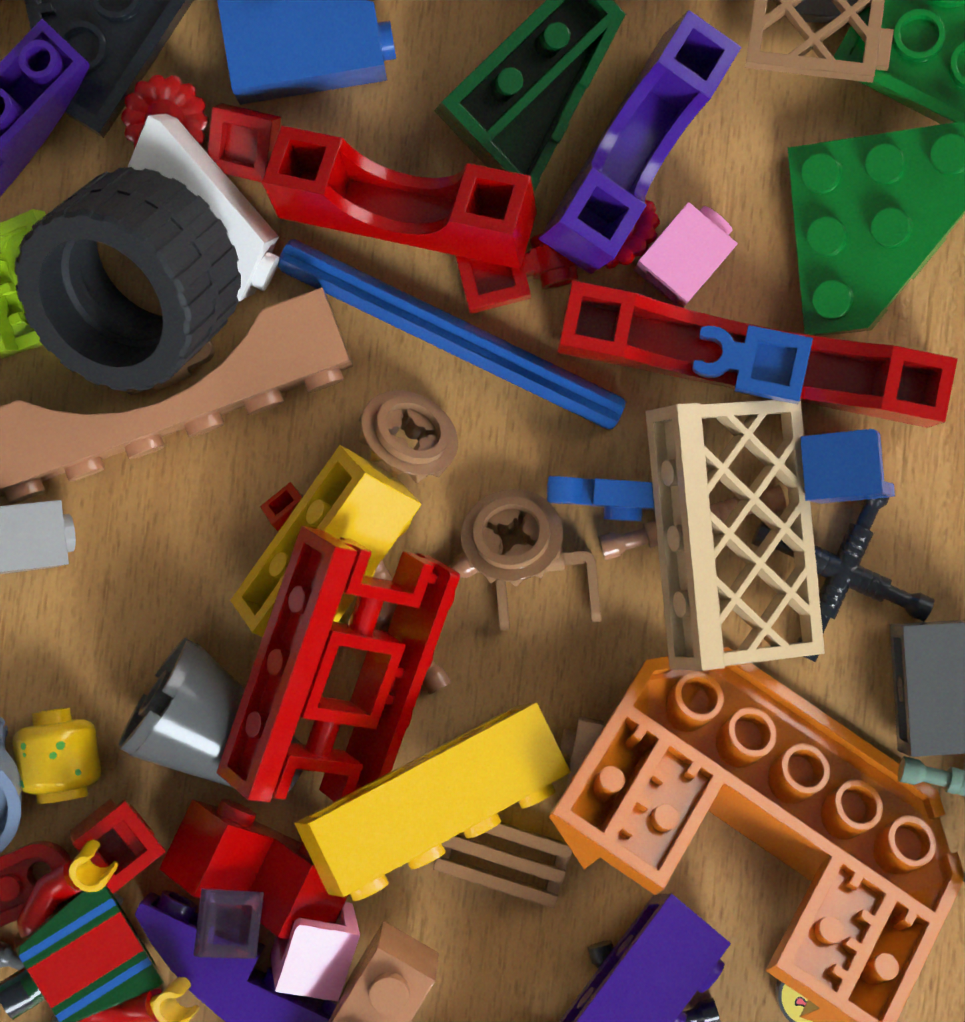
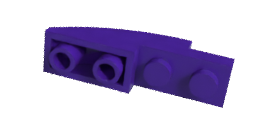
(35, 91)
(224, 985)

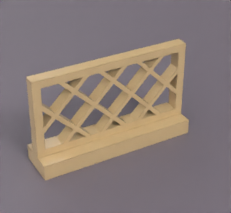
(690, 550)

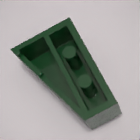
(530, 85)

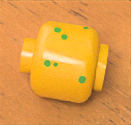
(57, 756)

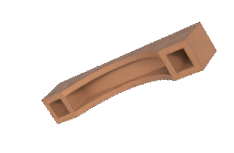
(283, 350)

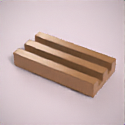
(554, 874)

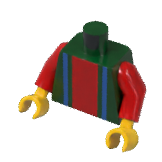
(86, 953)

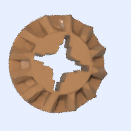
(420, 421)
(501, 514)

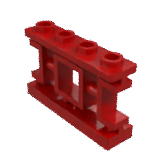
(299, 656)

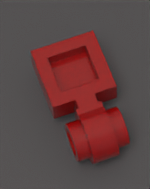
(498, 285)

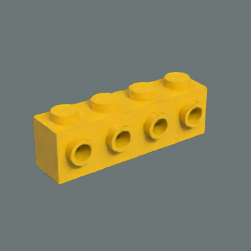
(432, 800)

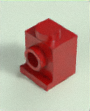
(122, 839)

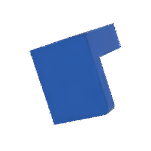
(844, 467)

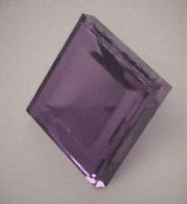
(228, 923)

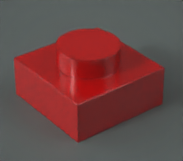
(242, 140)

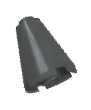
(187, 715)

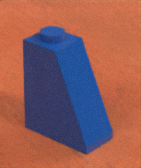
(302, 46)

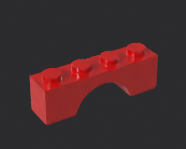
(332, 186)

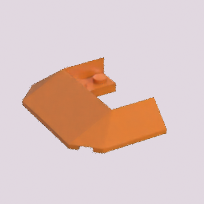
(796, 789)

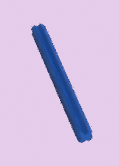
(451, 334)

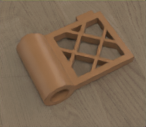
(876, 39)

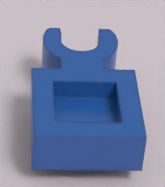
(767, 364)
(620, 498)

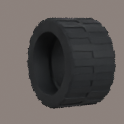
(85, 315)

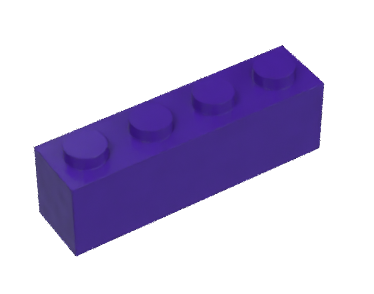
(653, 967)

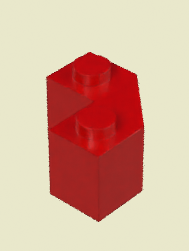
(234, 852)

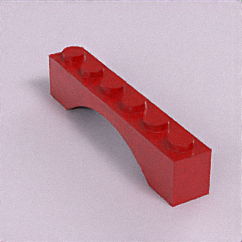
(839, 374)

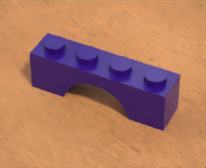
(653, 115)

